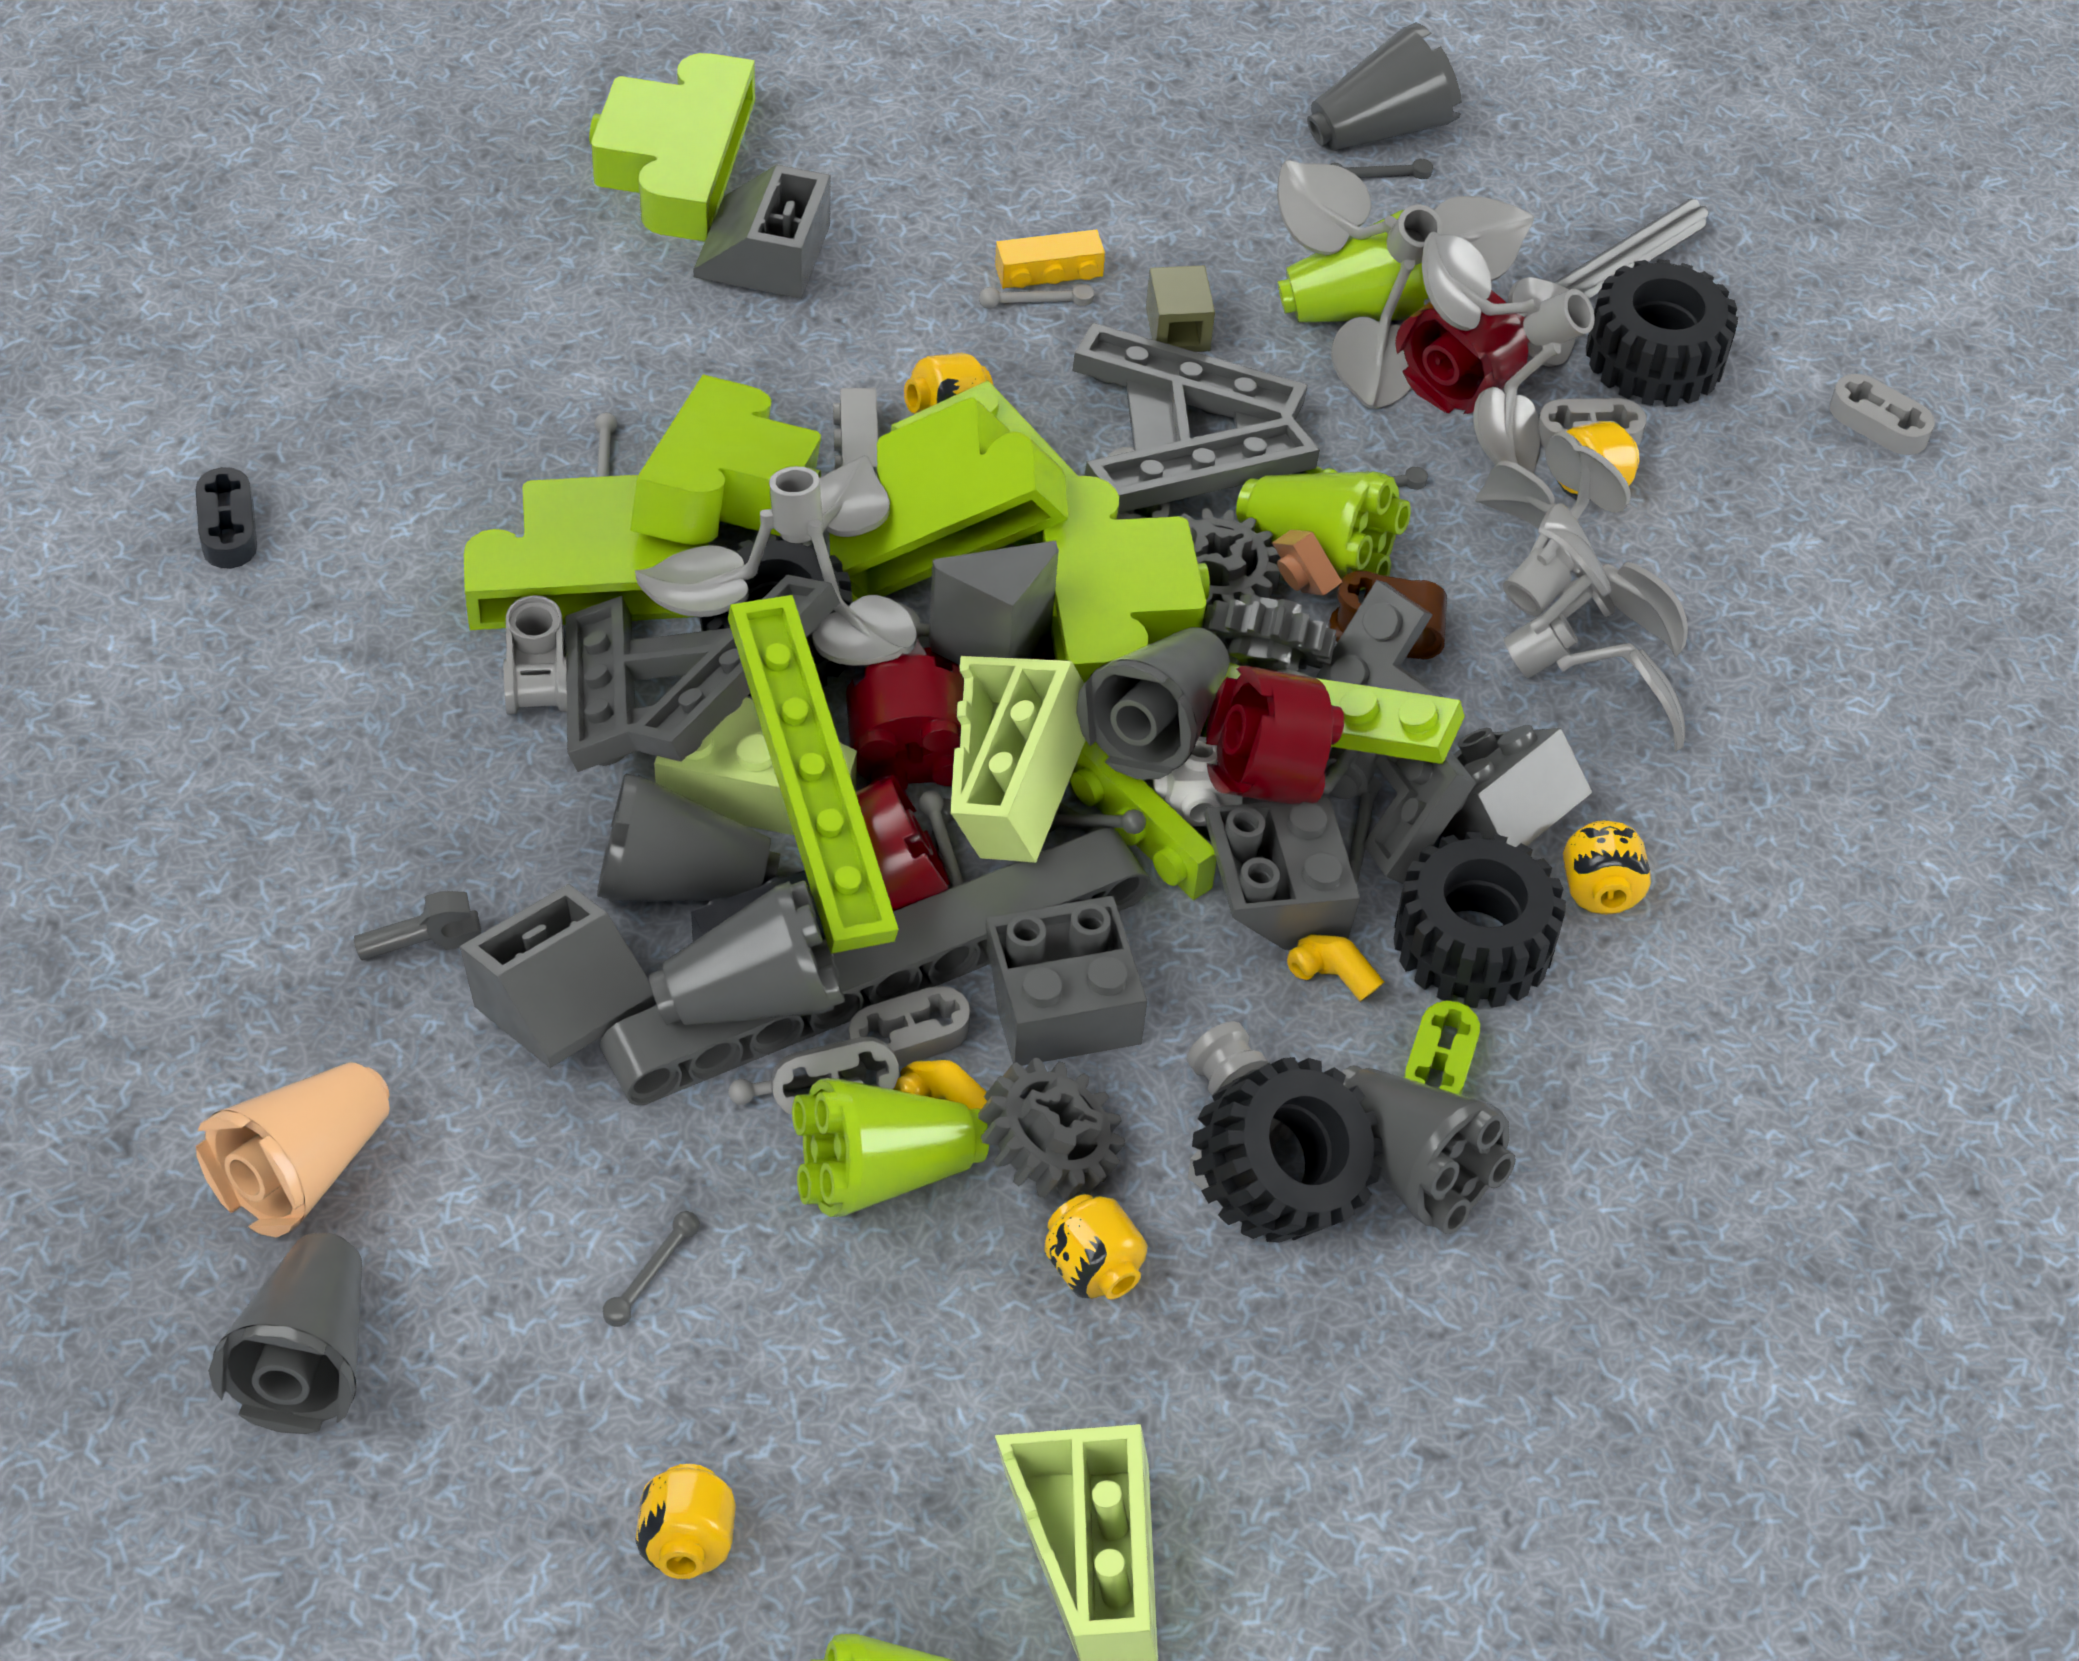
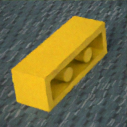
(1049, 259)

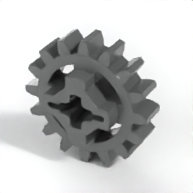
(1229, 554)
(1270, 633)
(1047, 1125)

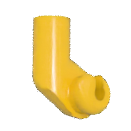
(1334, 957)
(941, 1080)

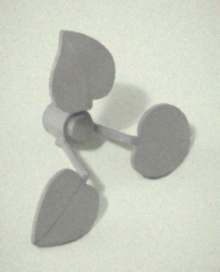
(1329, 203)
(1554, 316)
(803, 506)
(1548, 567)
(1550, 634)

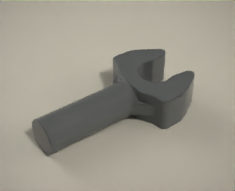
(444, 920)

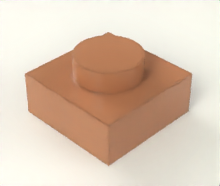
(1305, 563)

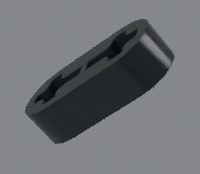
(236, 516)

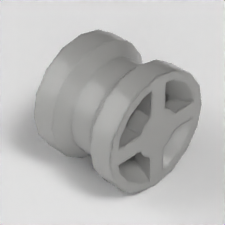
(1224, 1055)

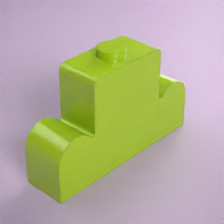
(675, 141)
(717, 464)
(953, 491)
(571, 552)
(1119, 578)

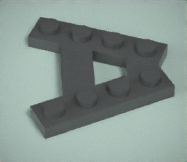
(1165, 458)
(607, 661)

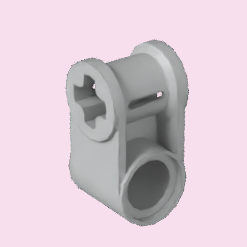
(534, 655)

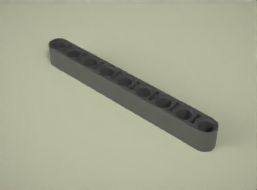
(933, 945)

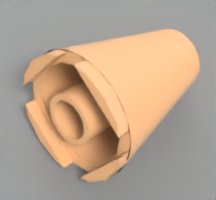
(291, 1144)

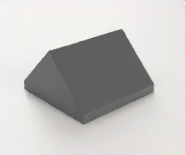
(993, 602)

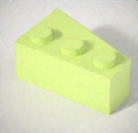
(1014, 752)
(736, 773)
(1092, 1532)

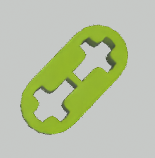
(1427, 1053)

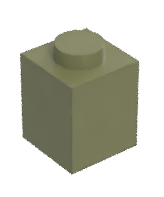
(1180, 307)

